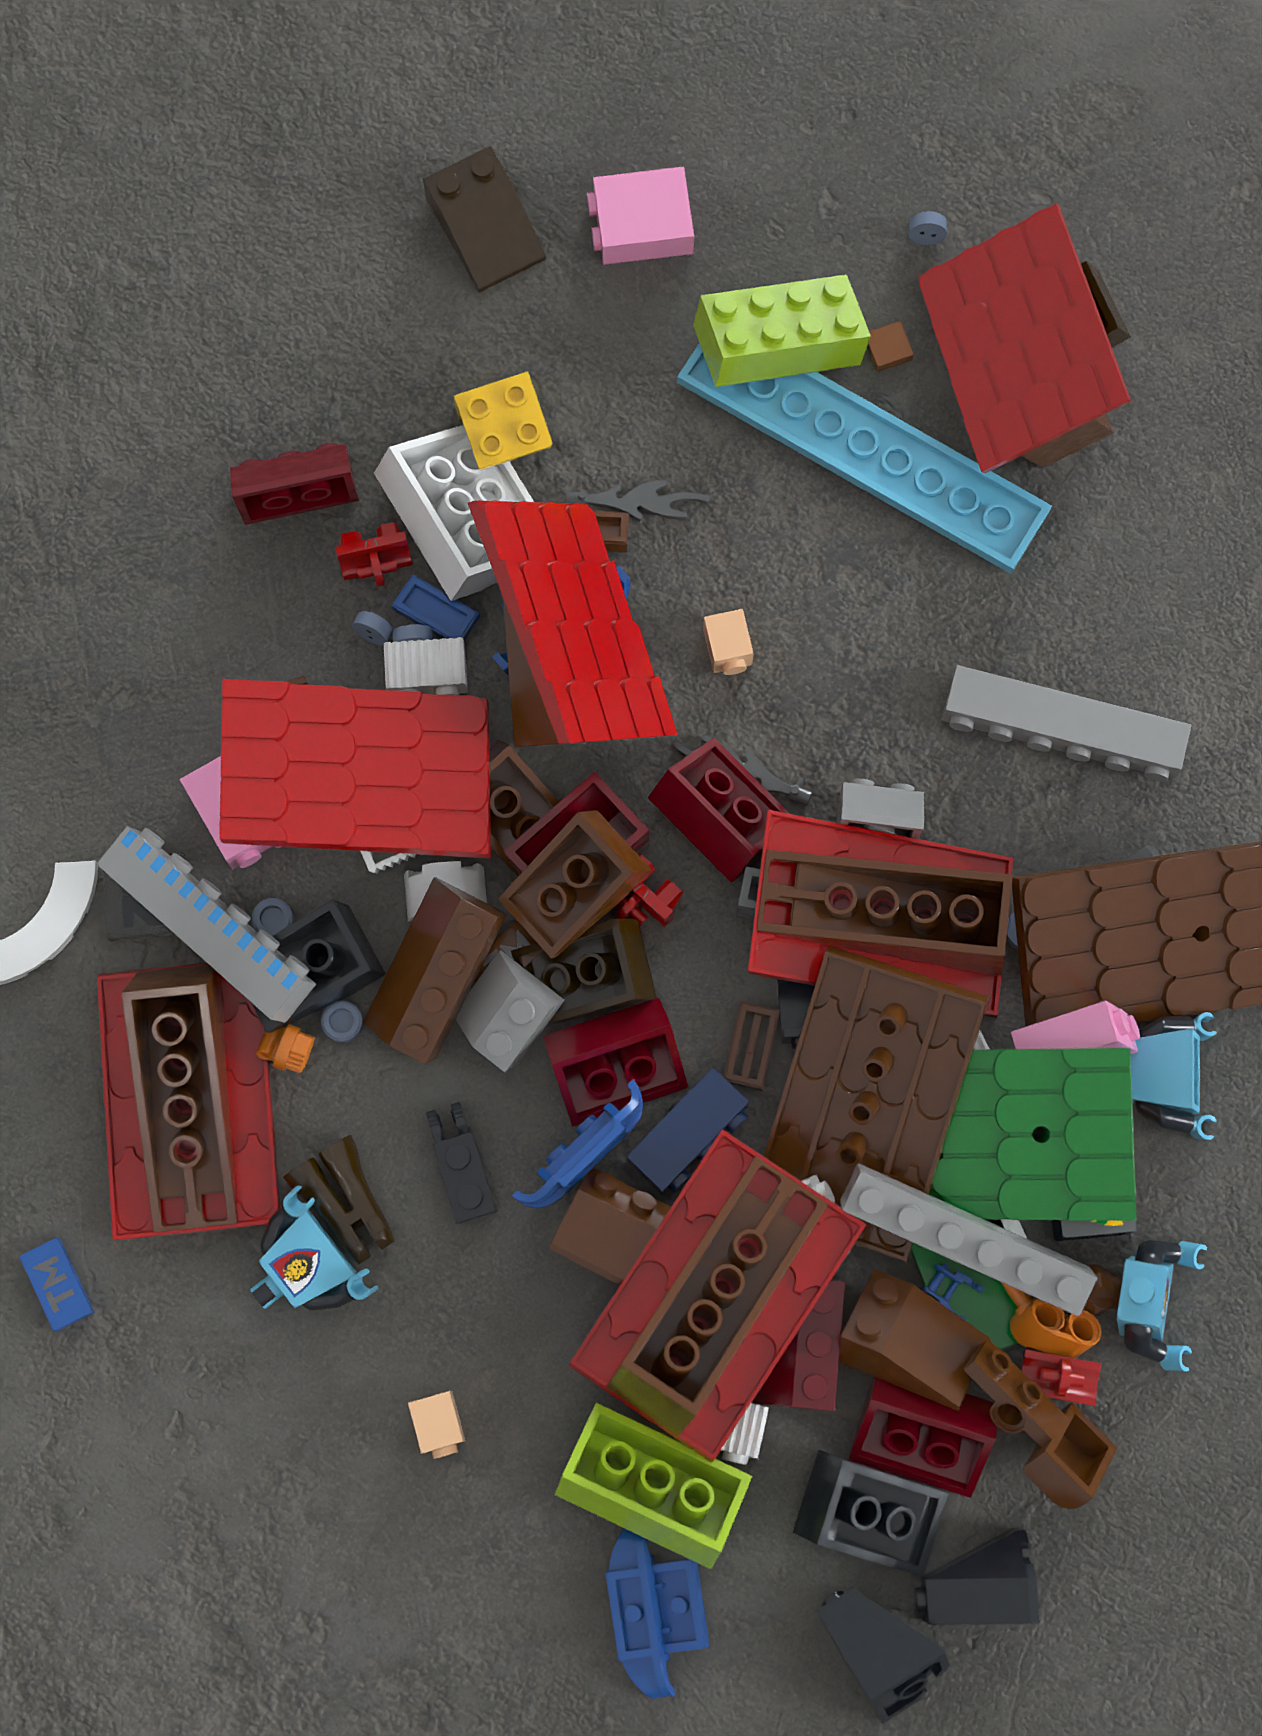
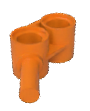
(1049, 1329)

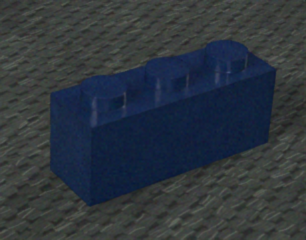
(688, 1132)

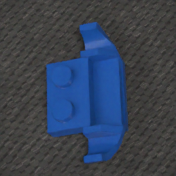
(594, 1142)
(653, 1612)

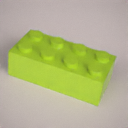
(781, 330)
(653, 1486)

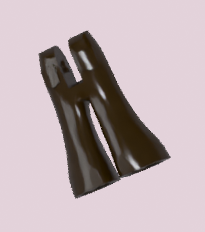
(345, 1167)

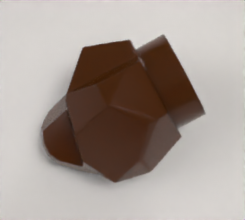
(1105, 1292)

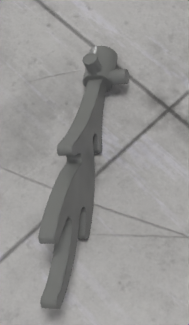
(641, 497)
(769, 781)

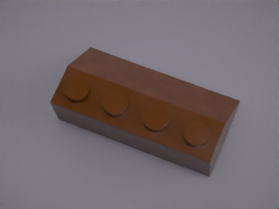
(433, 971)
(608, 1225)

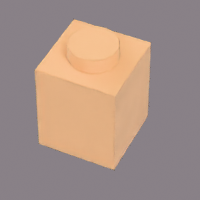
(728, 642)
(437, 1424)

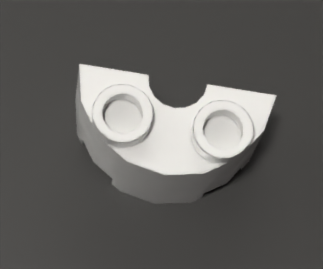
(467, 879)

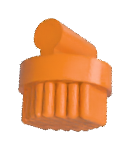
(286, 1048)

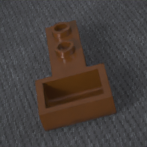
(1069, 1447)

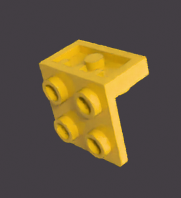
(503, 420)

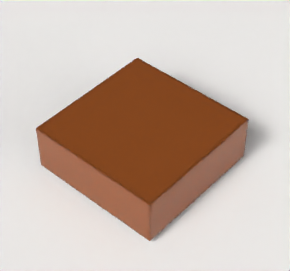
(889, 346)

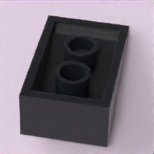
(334, 952)
(870, 1513)

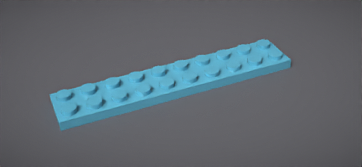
(883, 458)

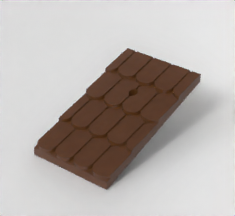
(1143, 935)
(875, 1079)

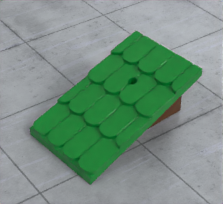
(1083, 1144)

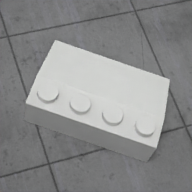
(430, 490)

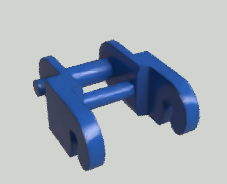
(957, 1278)

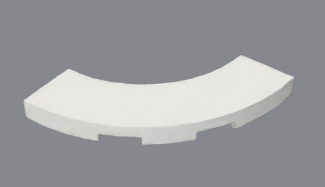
(54, 923)

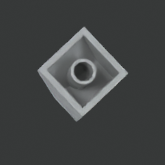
(882, 809)
(506, 1011)

